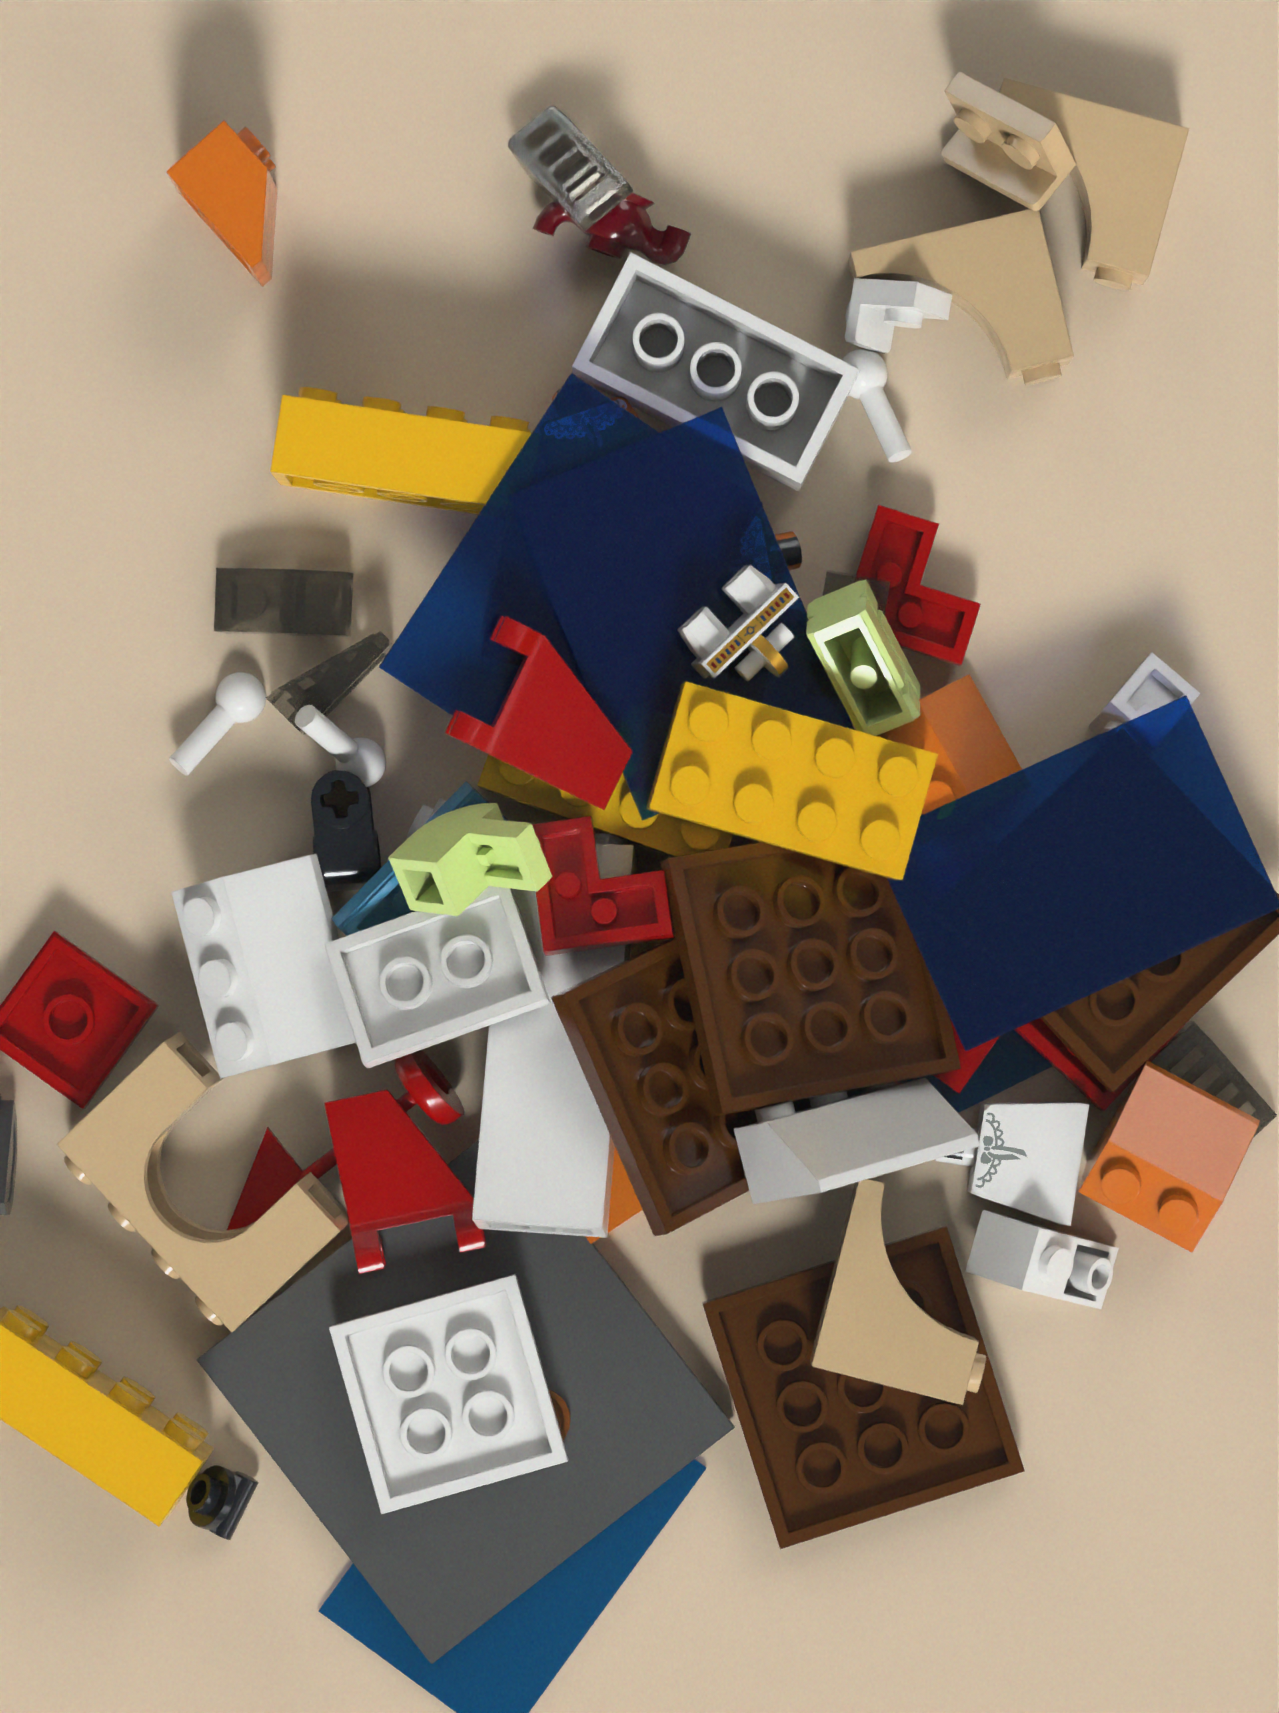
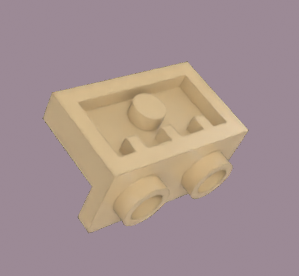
(1005, 144)

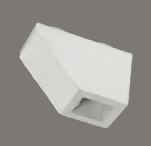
(1041, 1260)

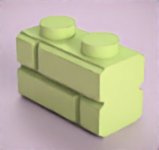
(863, 659)

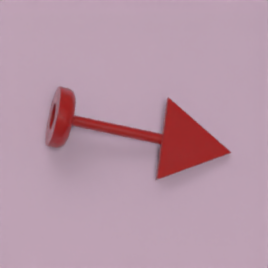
(277, 1172)

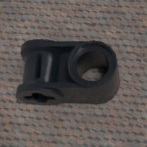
(344, 844)

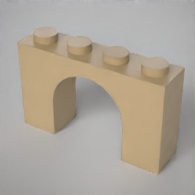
(121, 1154)

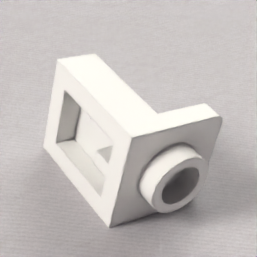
(883, 304)
(1146, 689)

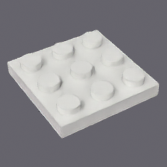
(448, 1393)

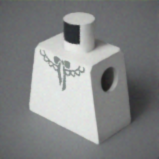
(1027, 1156)

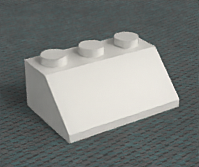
(264, 964)
(848, 1139)

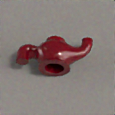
(621, 229)

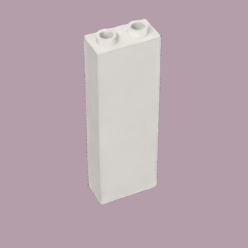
(541, 1133)

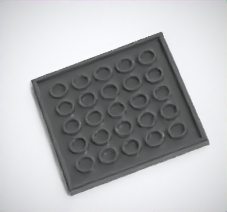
(473, 1552)

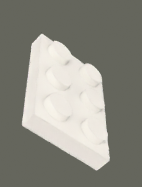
(436, 976)

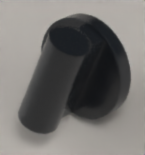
(219, 1499)

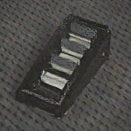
(566, 165)
(331, 680)
(1193, 1036)

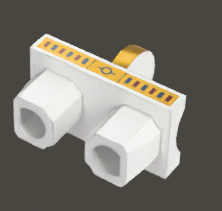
(718, 646)

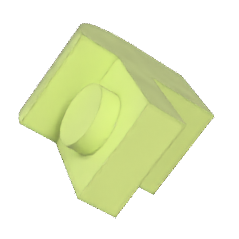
(463, 854)

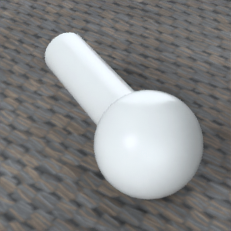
(870, 391)
(238, 699)
(356, 755)

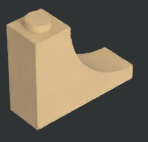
(1121, 176)
(997, 276)
(874, 1326)

